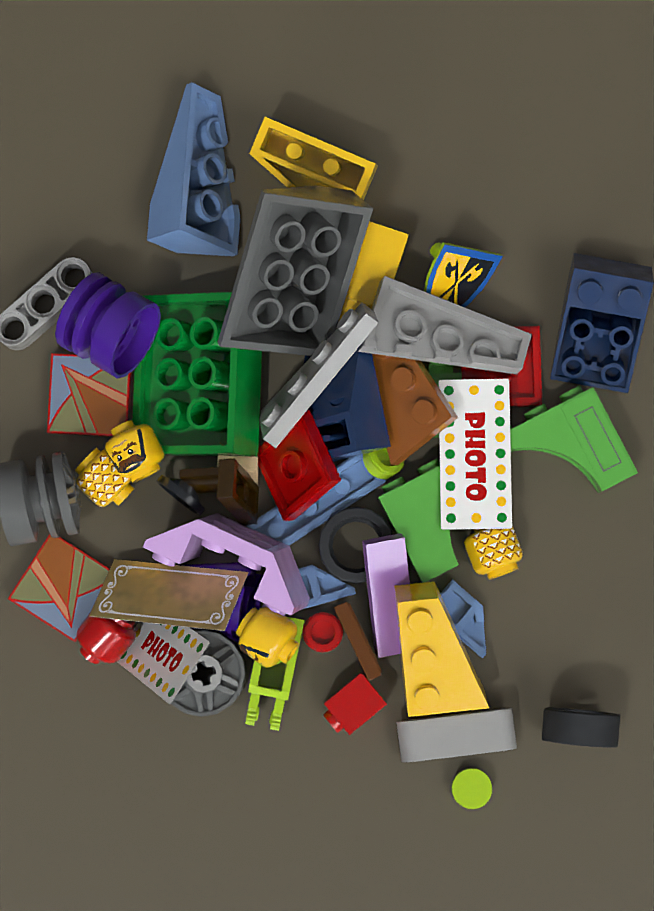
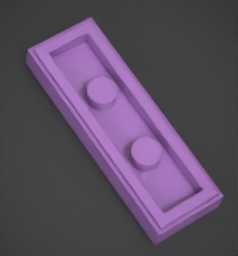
(385, 567)

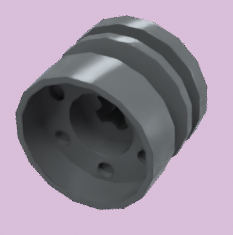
(38, 499)
(232, 681)

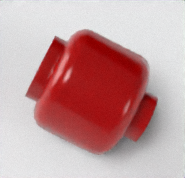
(105, 639)

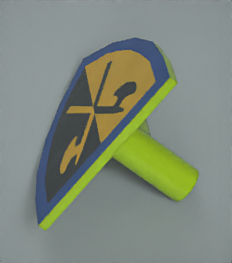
(459, 272)

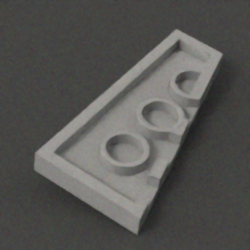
(441, 332)
(313, 377)

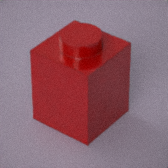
(353, 705)

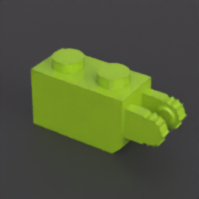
(272, 682)

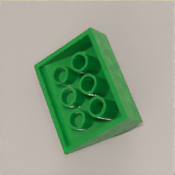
(192, 389)

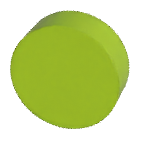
(379, 464)
(471, 788)

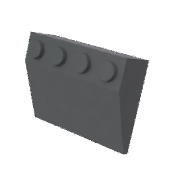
(295, 269)

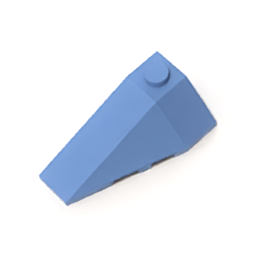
(192, 193)

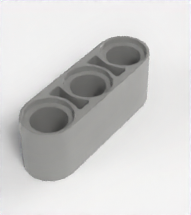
(24, 307)
(456, 735)

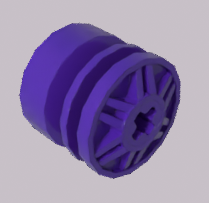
(107, 325)

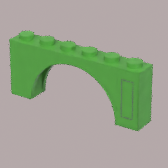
(572, 430)

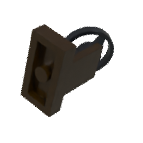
(230, 481)

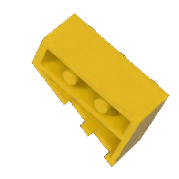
(307, 161)
(433, 658)

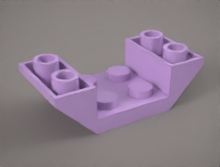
(281, 584)

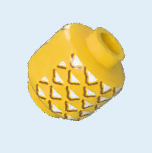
(101, 480)
(493, 551)

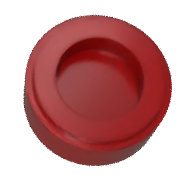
(322, 632)

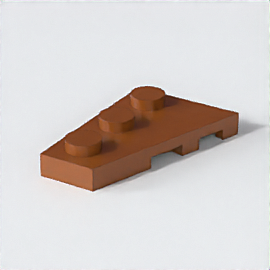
(411, 405)

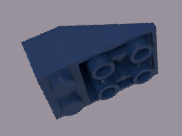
(601, 322)
(351, 410)

